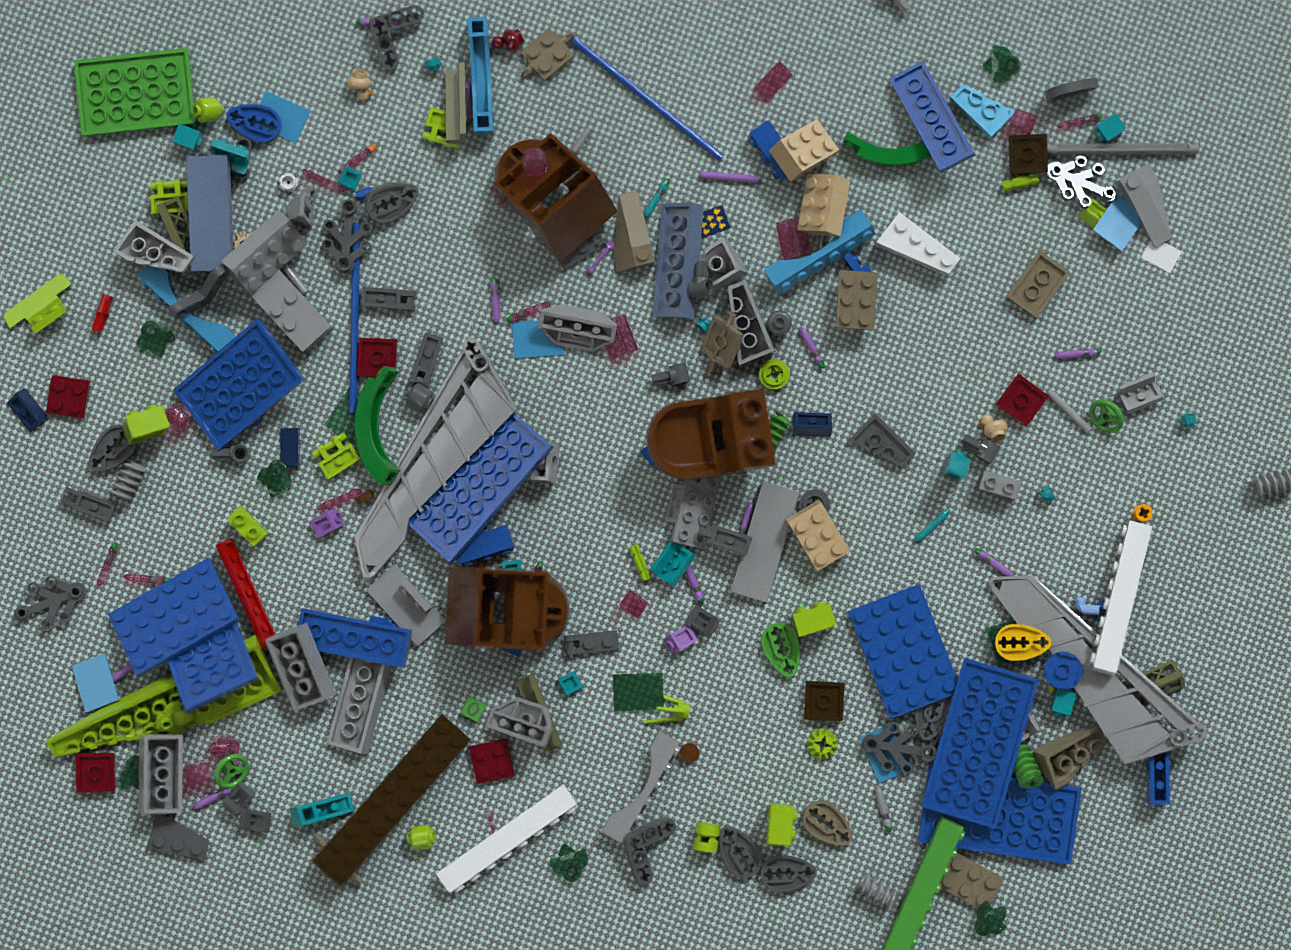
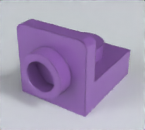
(327, 522)
(680, 639)

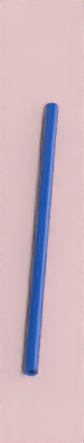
(646, 98)
(354, 327)

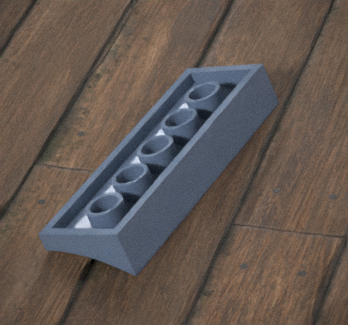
(209, 210)
(677, 259)

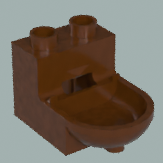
(573, 215)
(683, 438)
(533, 608)

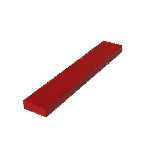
(245, 591)

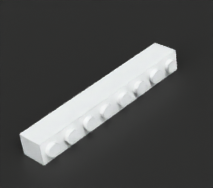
(1121, 598)
(506, 838)

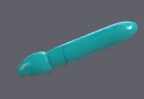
(932, 525)

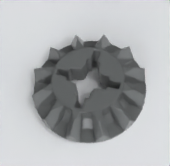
(807, 498)

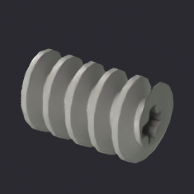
(128, 480)
(1272, 482)
(876, 891)

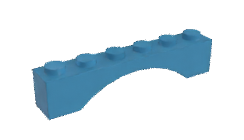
(481, 76)
(788, 273)
(160, 281)

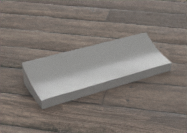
(769, 530)
(359, 705)

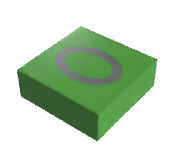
(473, 709)

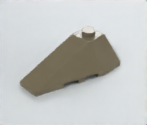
(631, 241)
(1066, 755)

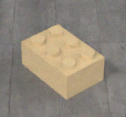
(803, 150)
(823, 204)
(817, 535)

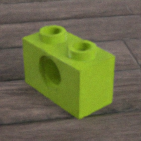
(247, 526)

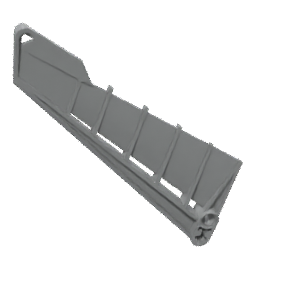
(464, 431)
(1116, 710)

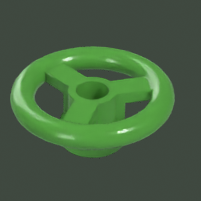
(1109, 413)
(229, 769)

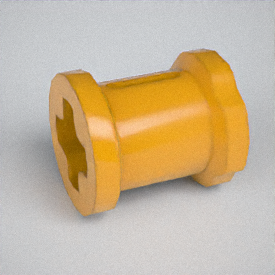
(1137, 510)

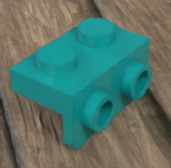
(239, 155)
(672, 563)

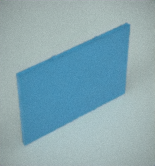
(292, 116)
(1118, 223)
(532, 342)
(95, 683)
(880, 773)

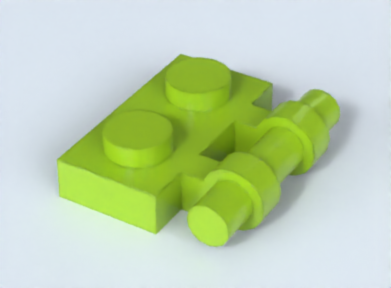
(437, 121)
(161, 197)
(340, 460)

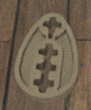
(832, 813)

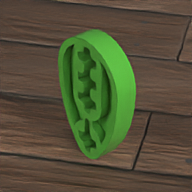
(791, 642)

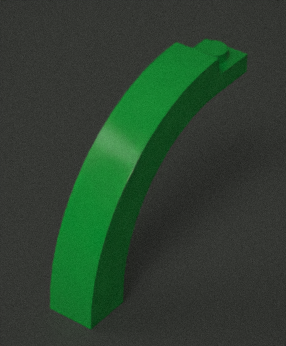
(887, 156)
(367, 427)

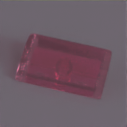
(772, 81)

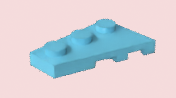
(982, 111)

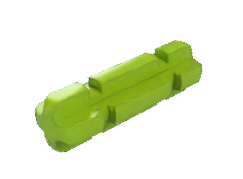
(1020, 182)
(640, 562)

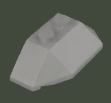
(577, 327)
(522, 721)

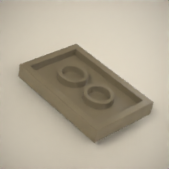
(1037, 284)
(856, 300)
(970, 881)

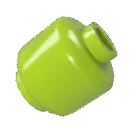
(207, 110)
(421, 837)

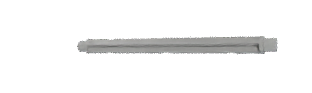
(1123, 148)

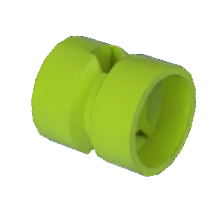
(706, 830)

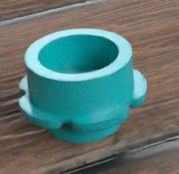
(433, 64)
(703, 324)
(1188, 420)
(1047, 494)

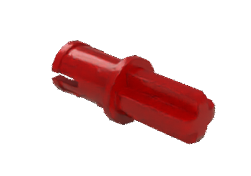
(102, 313)

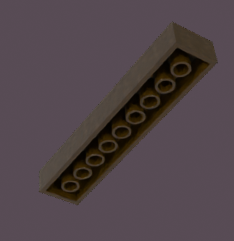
(391, 800)

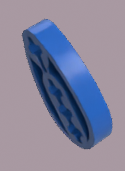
(261, 113)

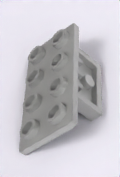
(690, 508)
(405, 604)

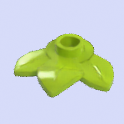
(174, 717)

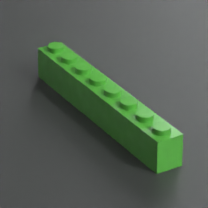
(924, 885)

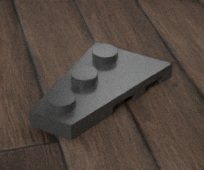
(883, 441)
(175, 838)

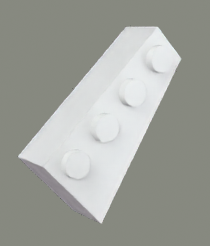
(916, 245)

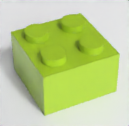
(145, 424)
(813, 619)
(780, 824)

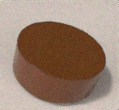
(364, 497)
(689, 752)

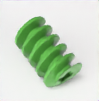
(777, 426)
(1027, 769)

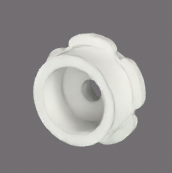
(283, 182)

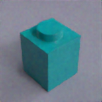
(1109, 128)
(188, 138)
(1062, 702)

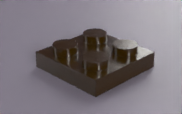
(1028, 153)
(824, 701)

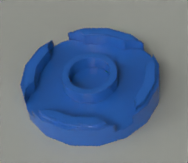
(1063, 670)

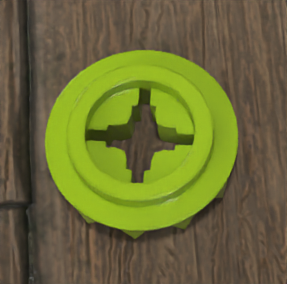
(782, 378)
(818, 735)

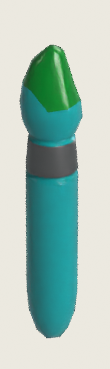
(656, 198)

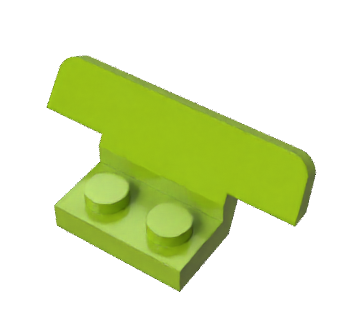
(40, 306)

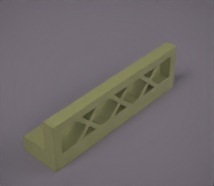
(455, 105)
(171, 226)
(1165, 682)
(531, 691)

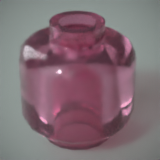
(535, 162)
(178, 417)
(224, 746)

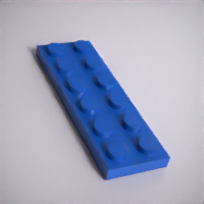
(932, 117)
(358, 638)

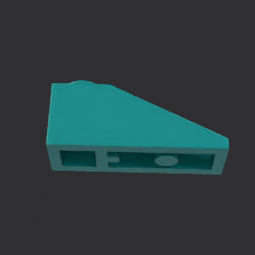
(956, 466)
(321, 809)

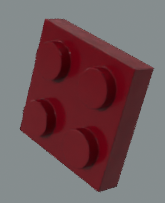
(375, 354)
(68, 396)
(1022, 400)
(491, 761)
(95, 772)

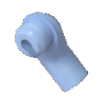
(1086, 609)

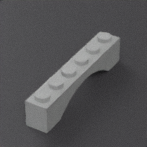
(661, 752)

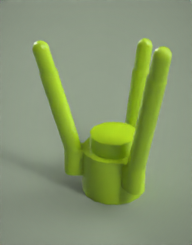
(680, 710)

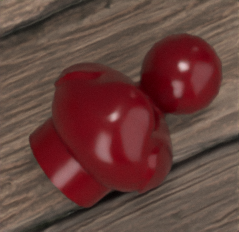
(510, 38)

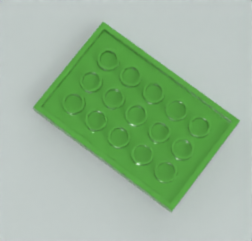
(134, 92)

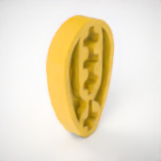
(1017, 654)

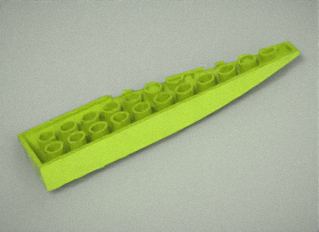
(138, 710)

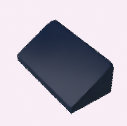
(27, 410)
(812, 424)
(290, 446)

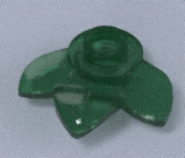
(999, 64)
(156, 341)
(274, 480)
(130, 774)
(569, 859)
(991, 917)

